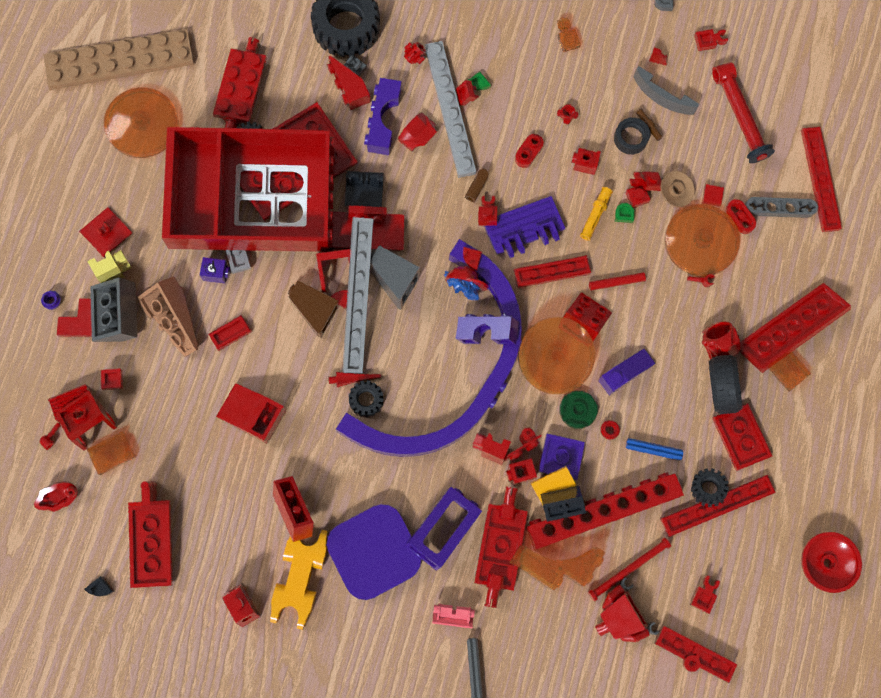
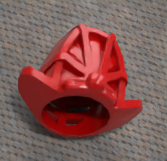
(720, 341)

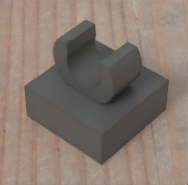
(355, 65)

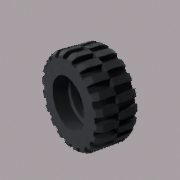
(345, 41)

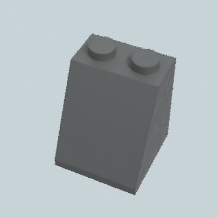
(394, 275)

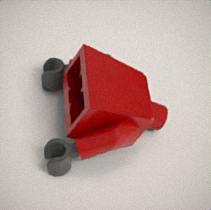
(623, 617)

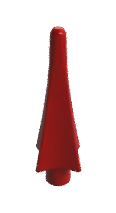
(348, 378)

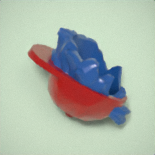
(465, 280)

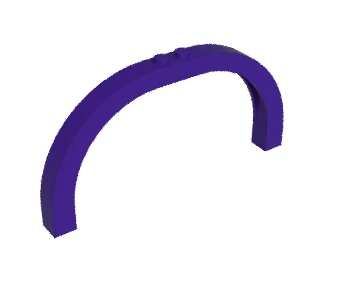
(429, 443)

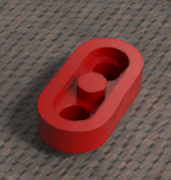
(529, 149)
(742, 216)

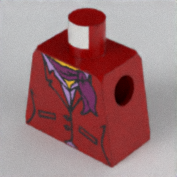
(240, 605)

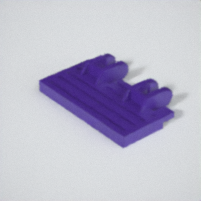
(524, 224)

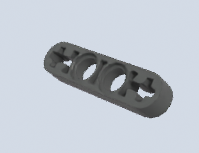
(780, 204)

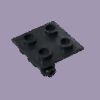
(364, 189)

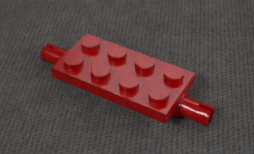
(240, 85)
(499, 543)

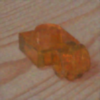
(568, 39)

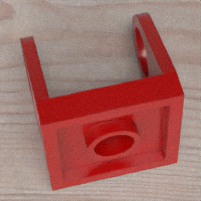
(321, 260)
(92, 412)

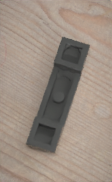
(662, 97)

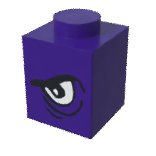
(214, 270)

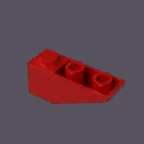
(352, 86)

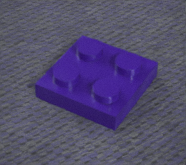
(560, 453)

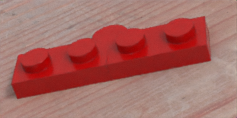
(695, 655)

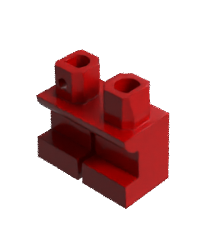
(490, 449)

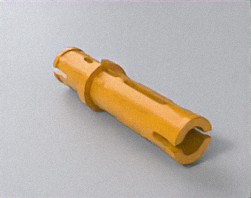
(599, 207)

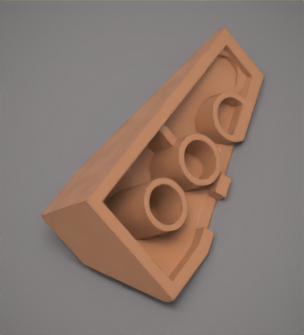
(168, 307)

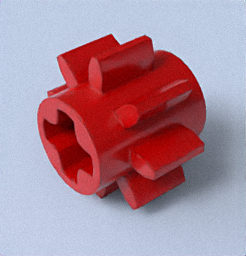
(414, 53)

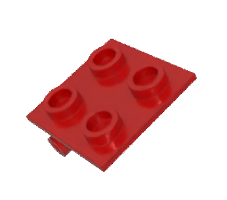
(529, 441)

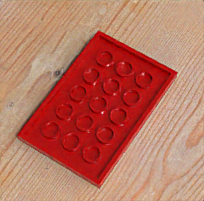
(291, 182)

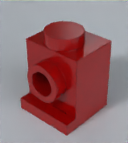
(586, 166)
(526, 467)

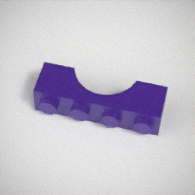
(387, 96)

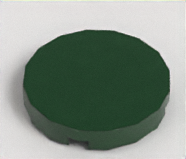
(578, 410)

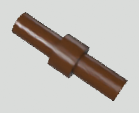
(651, 124)

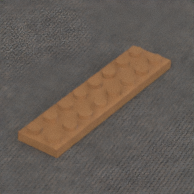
(118, 59)

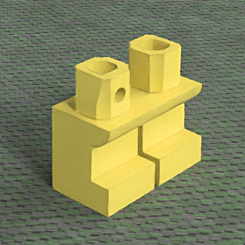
(110, 267)

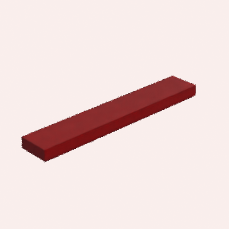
(821, 179)
(735, 499)

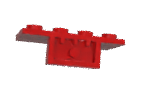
(386, 231)

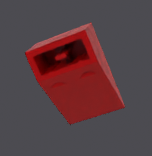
(251, 412)

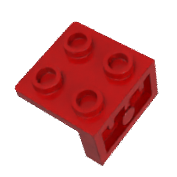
(588, 314)

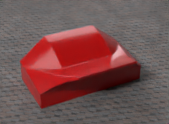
(417, 132)

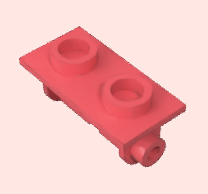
(460, 617)

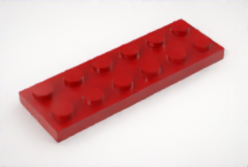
(793, 327)

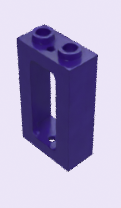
(416, 543)

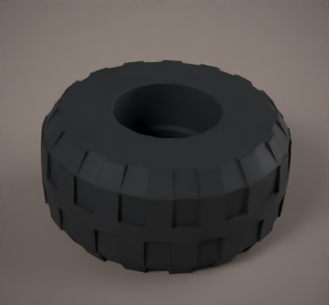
(725, 384)

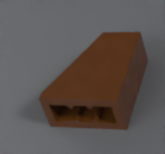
(313, 306)

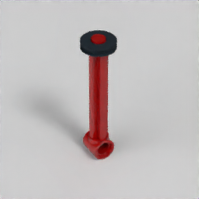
(726, 76)

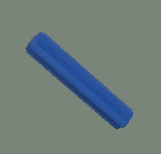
(655, 449)

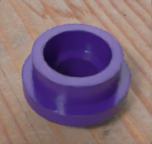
(47, 296)

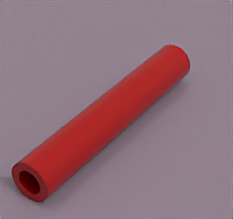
(617, 281)

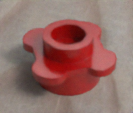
(568, 108)

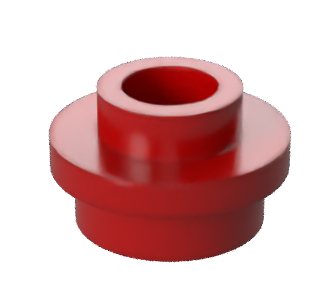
(616, 430)

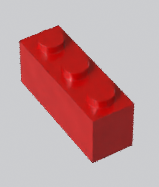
(292, 508)

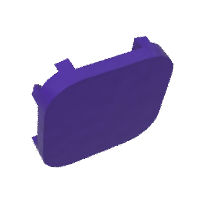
(373, 552)

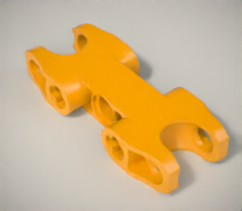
(295, 592)

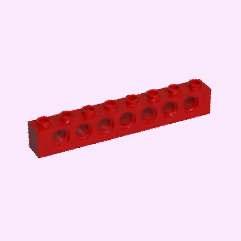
(671, 491)

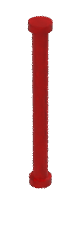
(629, 569)

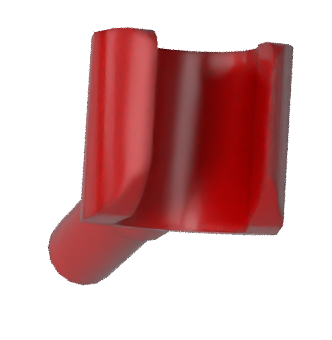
(704, 280)
(46, 440)

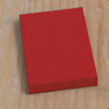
(742, 438)

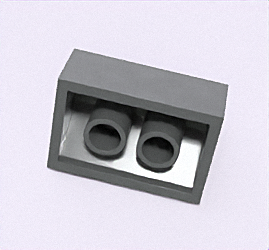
(113, 311)

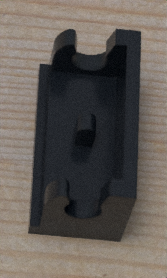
(563, 503)

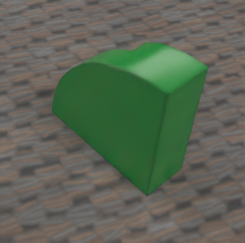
(480, 82)

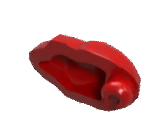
(56, 496)

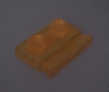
(790, 371)
(111, 453)

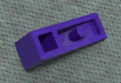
(626, 371)

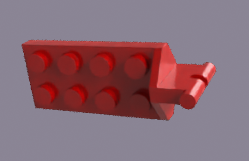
(150, 539)

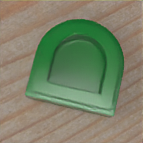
(624, 213)

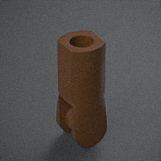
(477, 185)

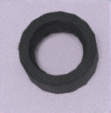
(632, 123)

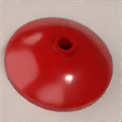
(843, 559)

